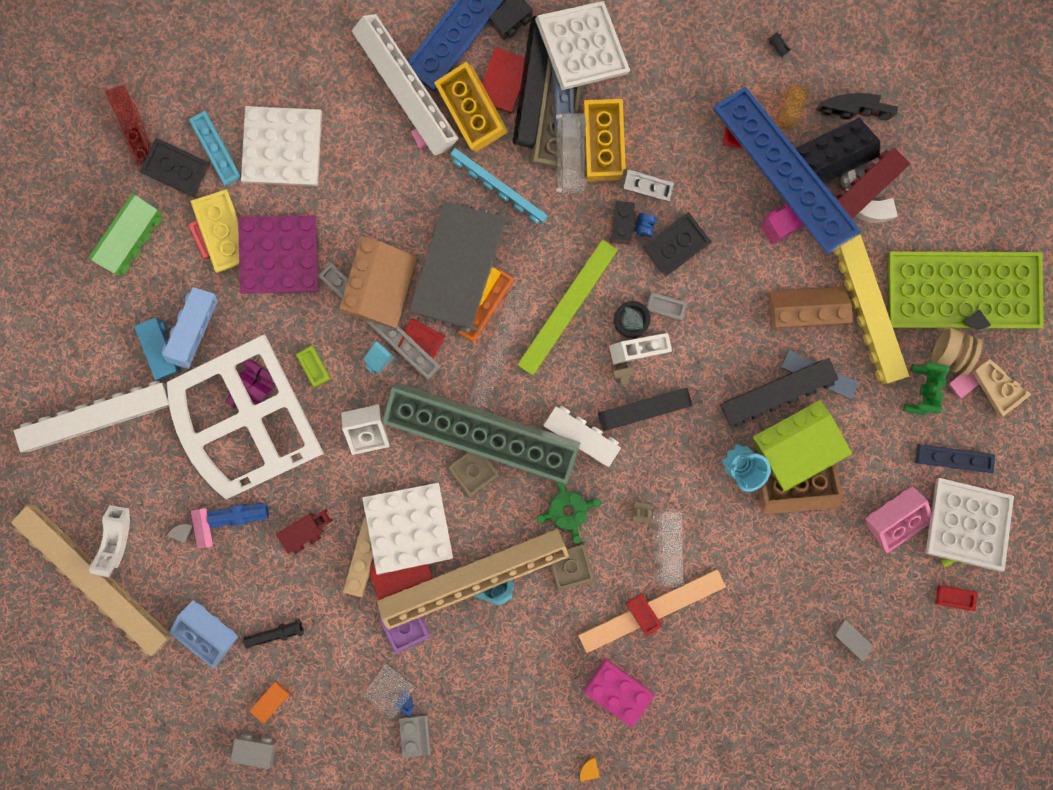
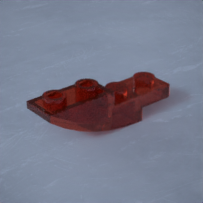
(130, 122)

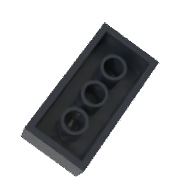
(841, 150)

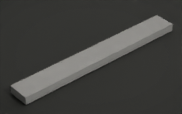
(415, 354)

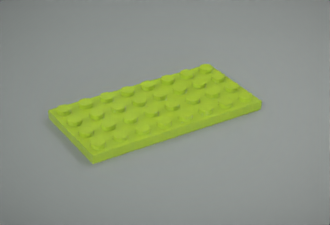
(950, 286)

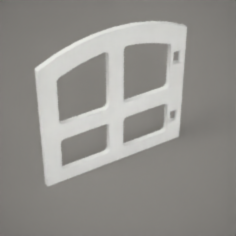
(248, 415)

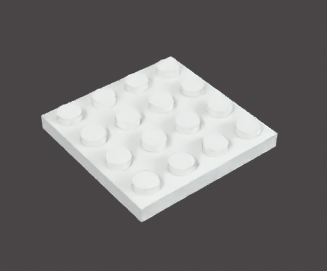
(582, 45)
(281, 146)
(969, 524)
(407, 528)

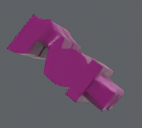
(259, 390)

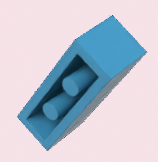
(153, 338)

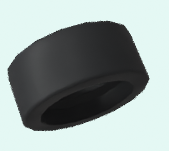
(633, 305)

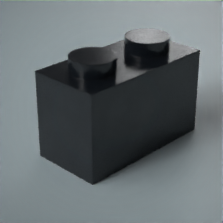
(511, 17)
(622, 222)

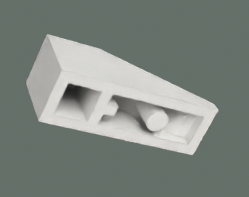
(640, 348)

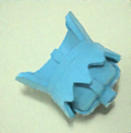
(747, 468)

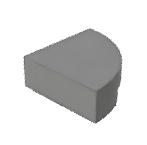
(181, 532)

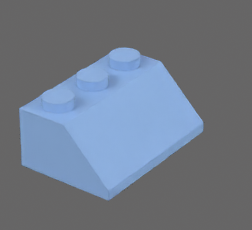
(203, 634)

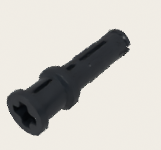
(282, 632)

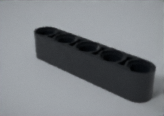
(645, 409)

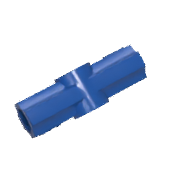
(238, 515)

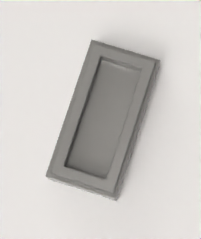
(666, 306)

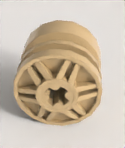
(957, 351)

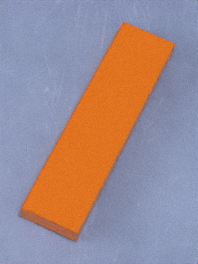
(489, 305)

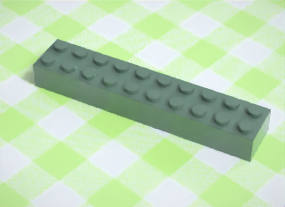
(481, 432)

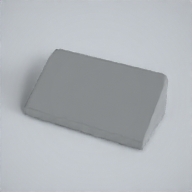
(852, 640)

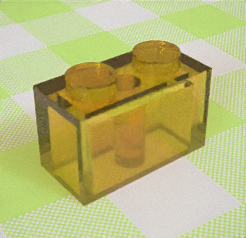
(792, 106)

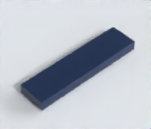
(955, 458)

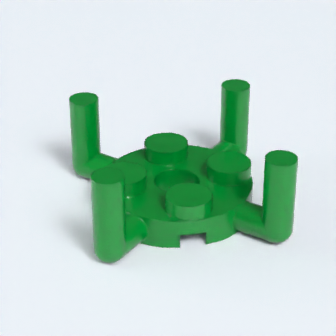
(931, 389)
(568, 522)

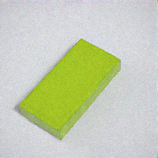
(313, 366)

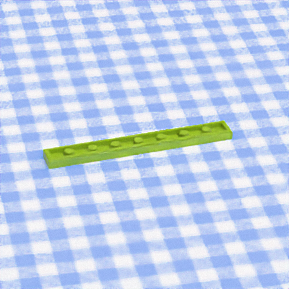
(567, 307)

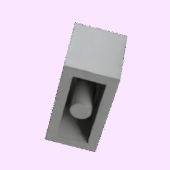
(254, 750)

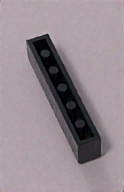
(779, 391)

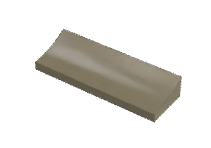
(545, 146)

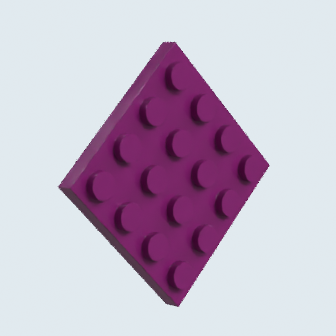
(278, 254)

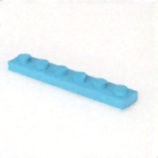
(492, 182)

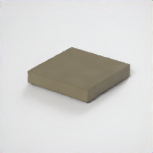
(473, 472)
(574, 569)

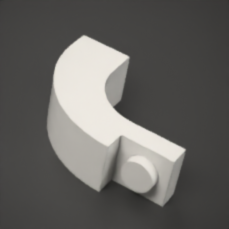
(876, 210)
(115, 534)

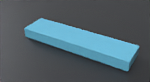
(215, 148)

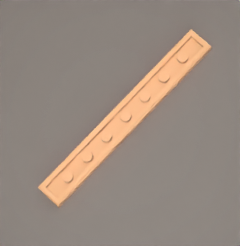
(661, 606)

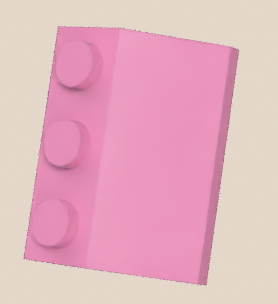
(899, 519)

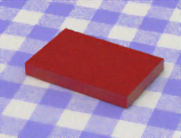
(504, 79)
(399, 580)

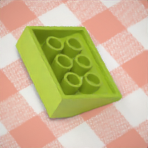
(802, 445)

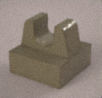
(622, 372)
(642, 512)

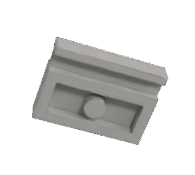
(415, 736)

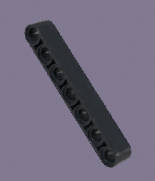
(531, 89)

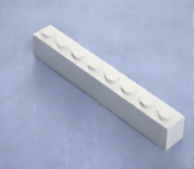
(404, 84)
(92, 417)

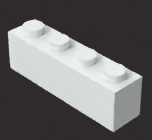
(591, 440)

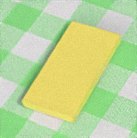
(219, 229)

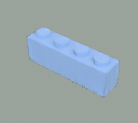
(189, 328)

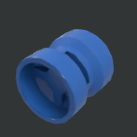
(645, 225)

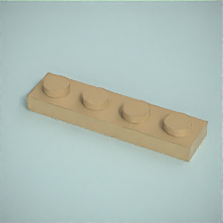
(360, 564)

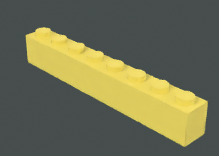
(871, 311)

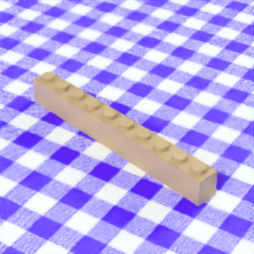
(472, 579)
(101, 590)

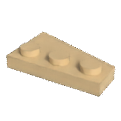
(999, 388)

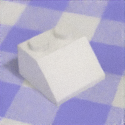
(364, 429)

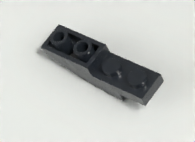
(849, 105)

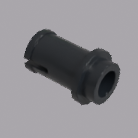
(779, 44)

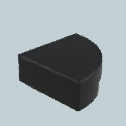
(977, 320)

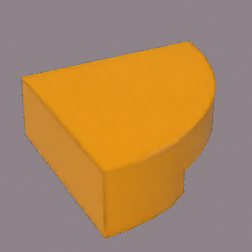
(589, 770)

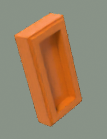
(269, 702)

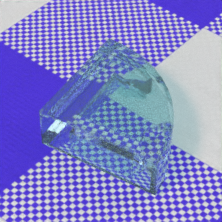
(632, 319)

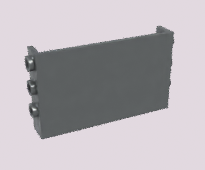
(458, 265)

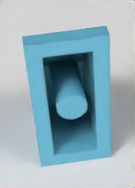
(377, 358)

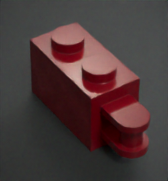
(303, 531)

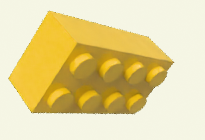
(471, 107)
(604, 140)

